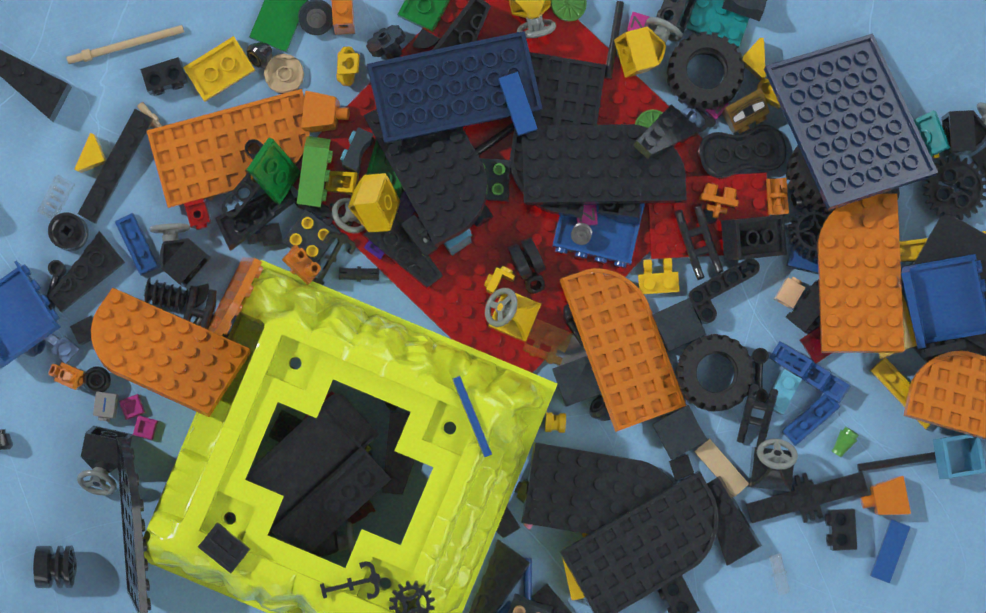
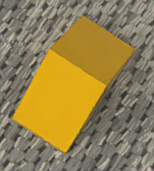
(755, 59)
(91, 155)
(342, 182)

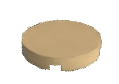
(284, 73)

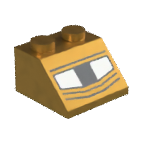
(746, 111)

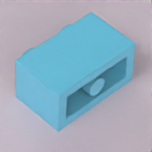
(786, 385)

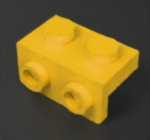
(493, 280)

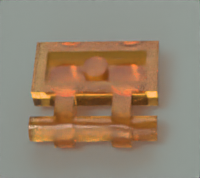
(550, 336)

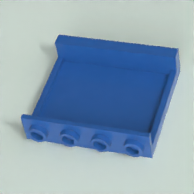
(609, 239)
(946, 299)
(23, 314)

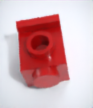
(198, 205)

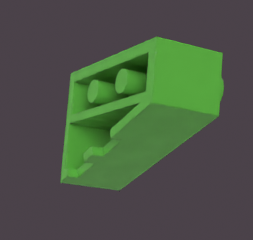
(314, 171)

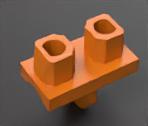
(777, 196)
(728, 199)
(301, 264)
(67, 375)

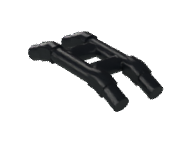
(694, 253)
(205, 314)
(748, 419)

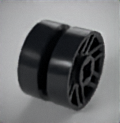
(61, 224)
(526, 258)

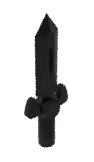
(322, 211)

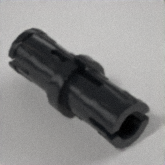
(358, 273)

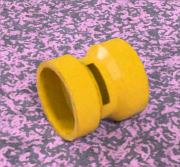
(555, 422)

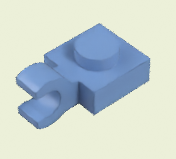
(63, 347)

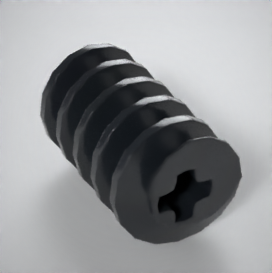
(165, 296)

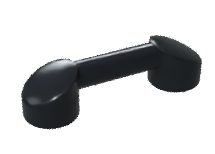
(57, 270)
(568, 318)
(759, 357)

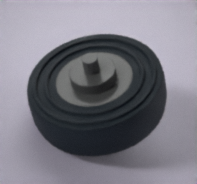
(315, 17)

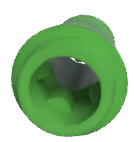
(845, 441)

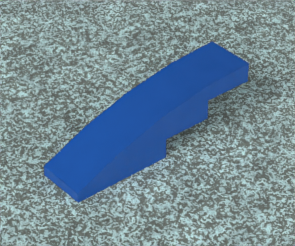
(809, 372)

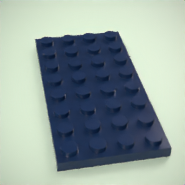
(450, 86)

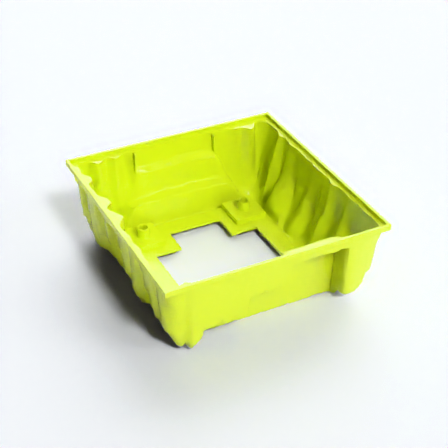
(385, 359)

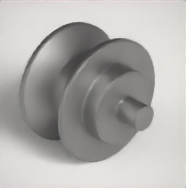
(581, 233)

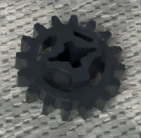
(403, 597)

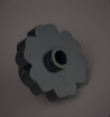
(387, 42)

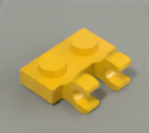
(658, 282)

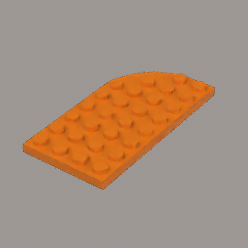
(208, 152)
(861, 278)
(238, 288)
(622, 346)
(165, 352)
(950, 393)

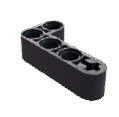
(247, 183)
(724, 284)

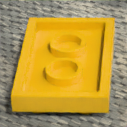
(219, 69)

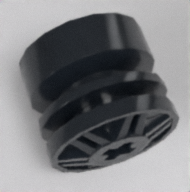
(59, 566)

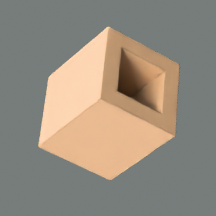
(790, 292)

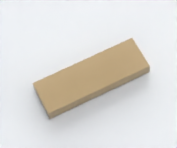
(721, 466)

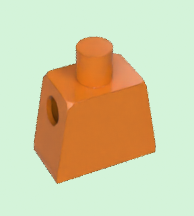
(343, 15)
(322, 112)
(888, 497)

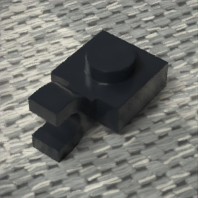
(269, 235)

